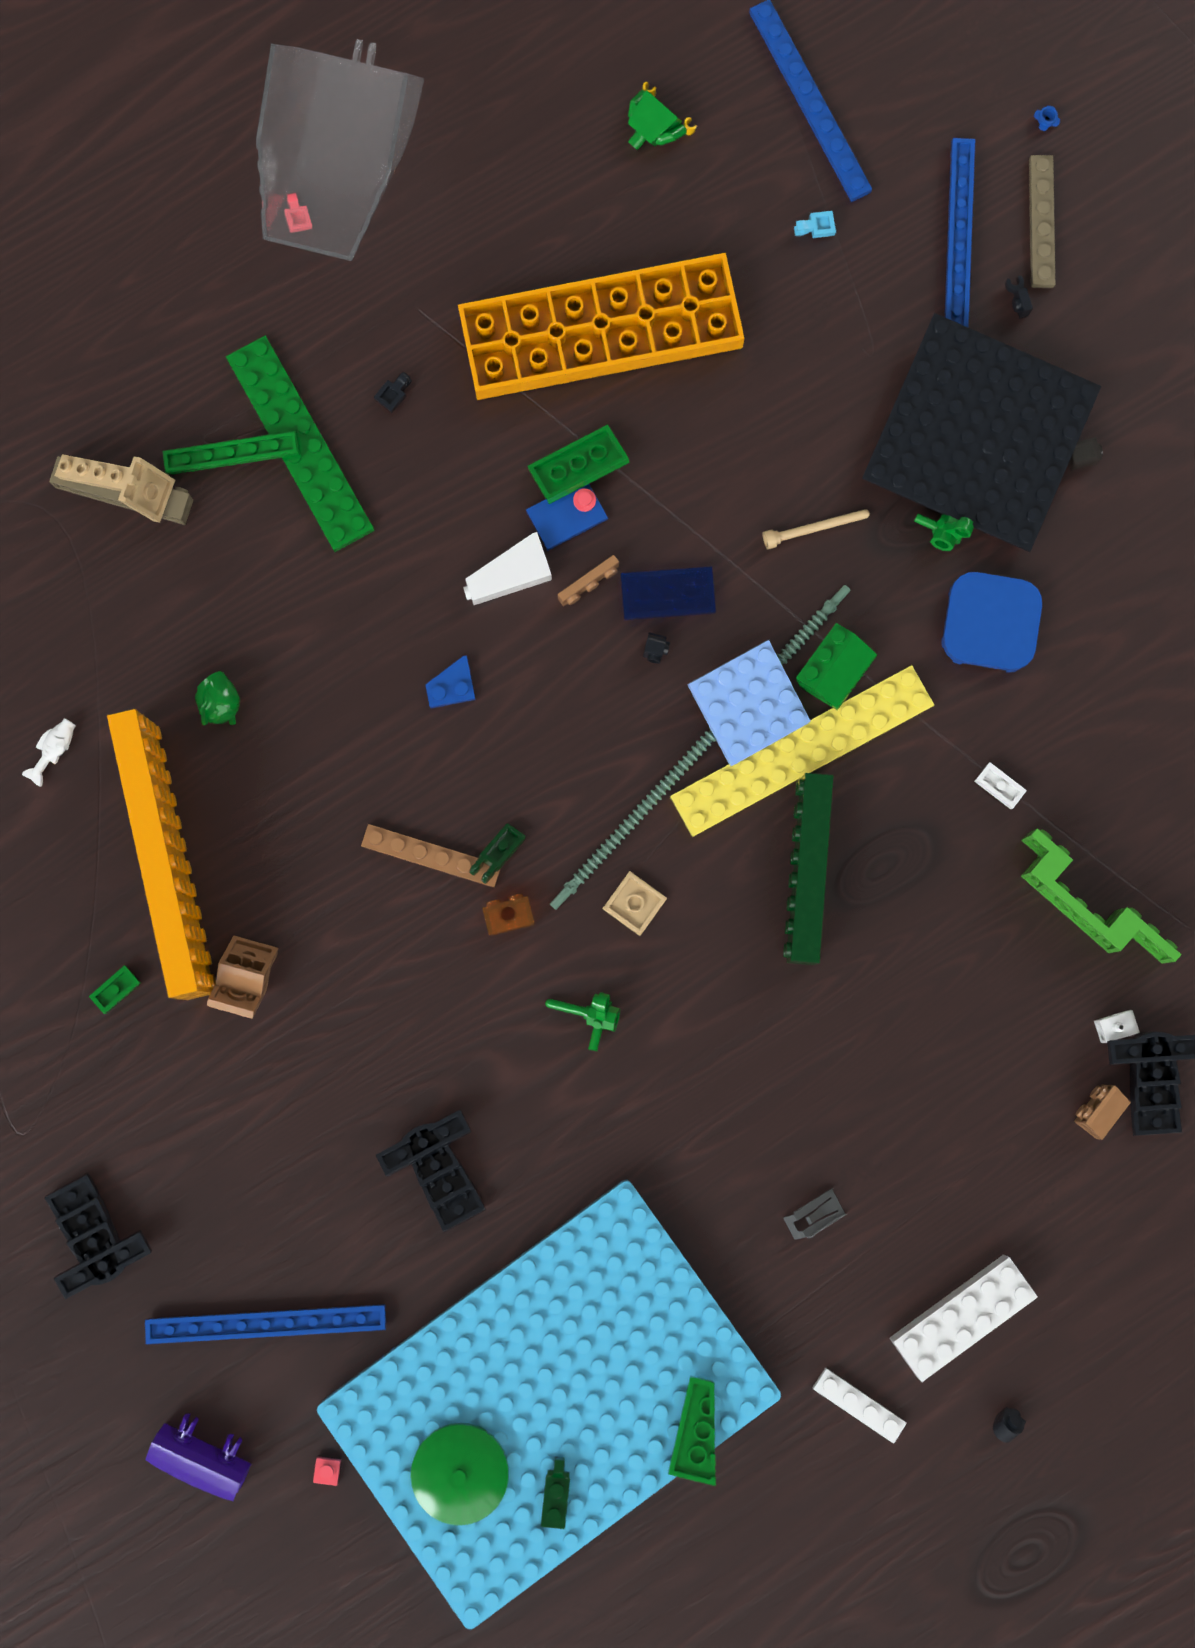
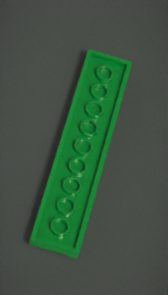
(315, 468)

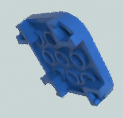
(992, 621)

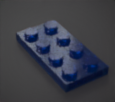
(668, 593)

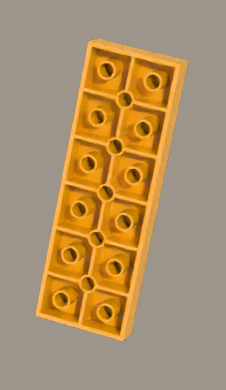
(601, 326)
(161, 855)

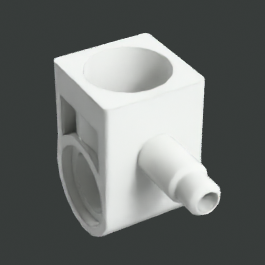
(1116, 1026)

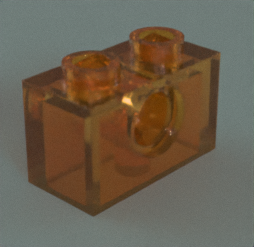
(522, 918)

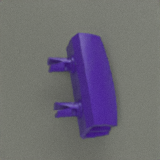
(197, 1461)

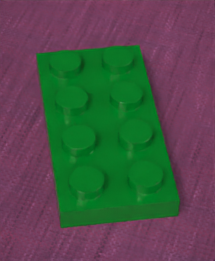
(578, 464)

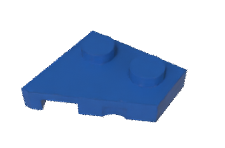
(451, 685)

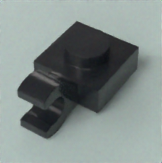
(1021, 301)
(392, 393)

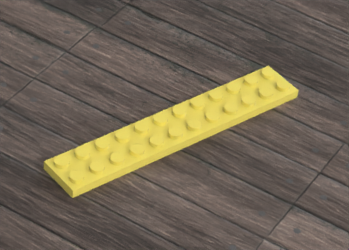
(802, 751)

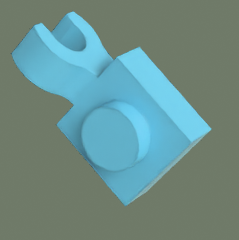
(819, 223)

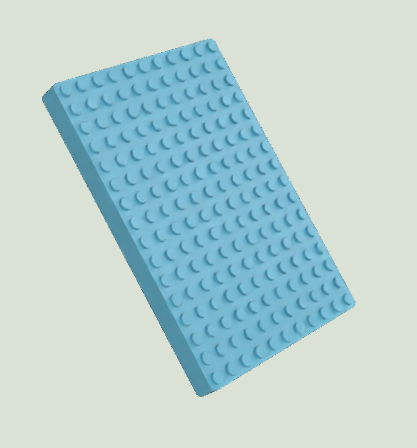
(555, 1356)

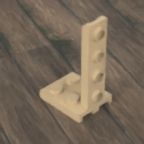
(140, 485)

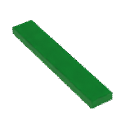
(231, 452)

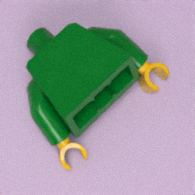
(654, 120)

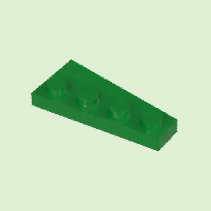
(695, 1439)

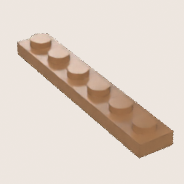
(424, 854)

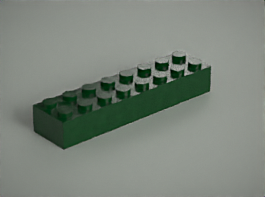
(809, 869)

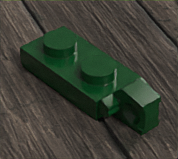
(555, 1496)

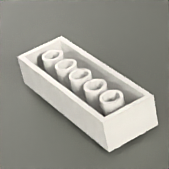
(963, 1317)

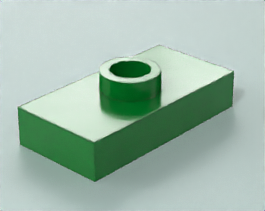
(115, 989)

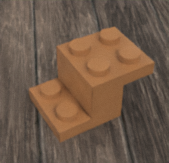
(242, 977)

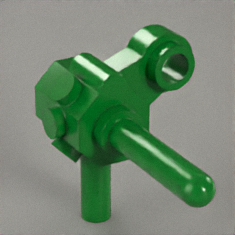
(946, 530)
(599, 1015)

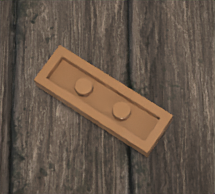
(589, 581)

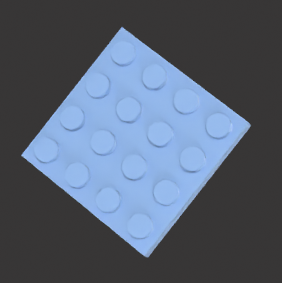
(749, 703)

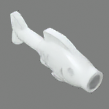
(53, 744)

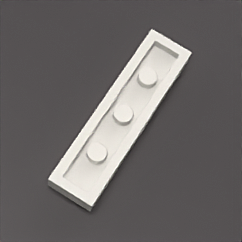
(859, 1405)

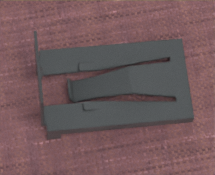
(827, 1208)

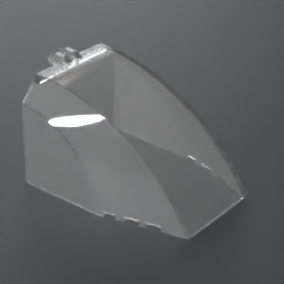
(334, 140)

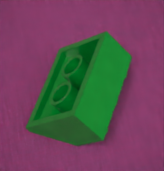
(836, 666)

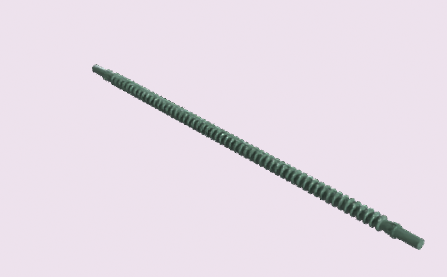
(571, 886)

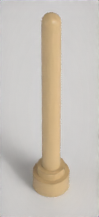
(773, 538)

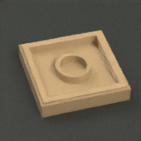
(634, 903)

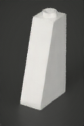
(510, 572)

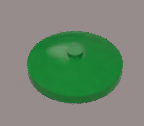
(459, 1474)

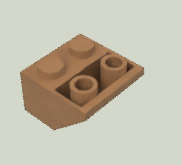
(1102, 1110)

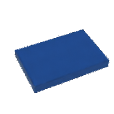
(562, 520)

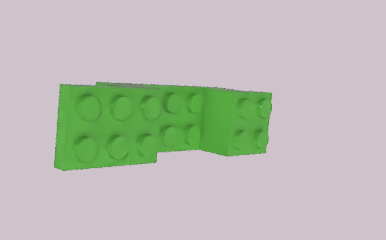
(1109, 934)

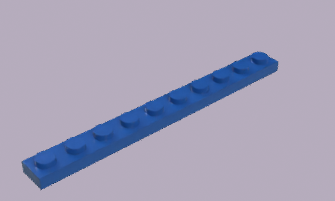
(810, 100)
(960, 230)
(265, 1324)

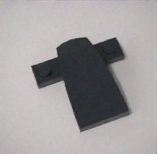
(1153, 1078)
(437, 1169)
(91, 1237)

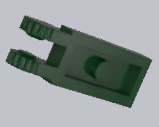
(498, 851)

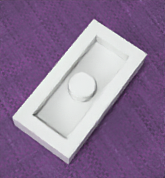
(1000, 785)

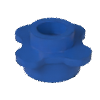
(1051, 113)

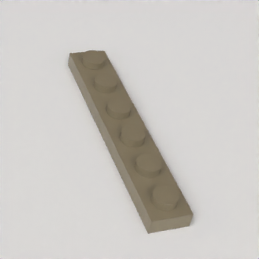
(1042, 221)

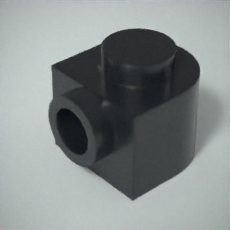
(656, 647)
(1008, 1425)

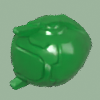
(217, 699)

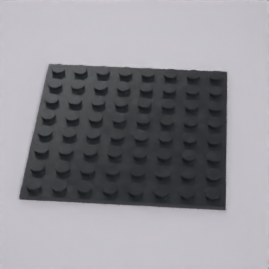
(982, 432)

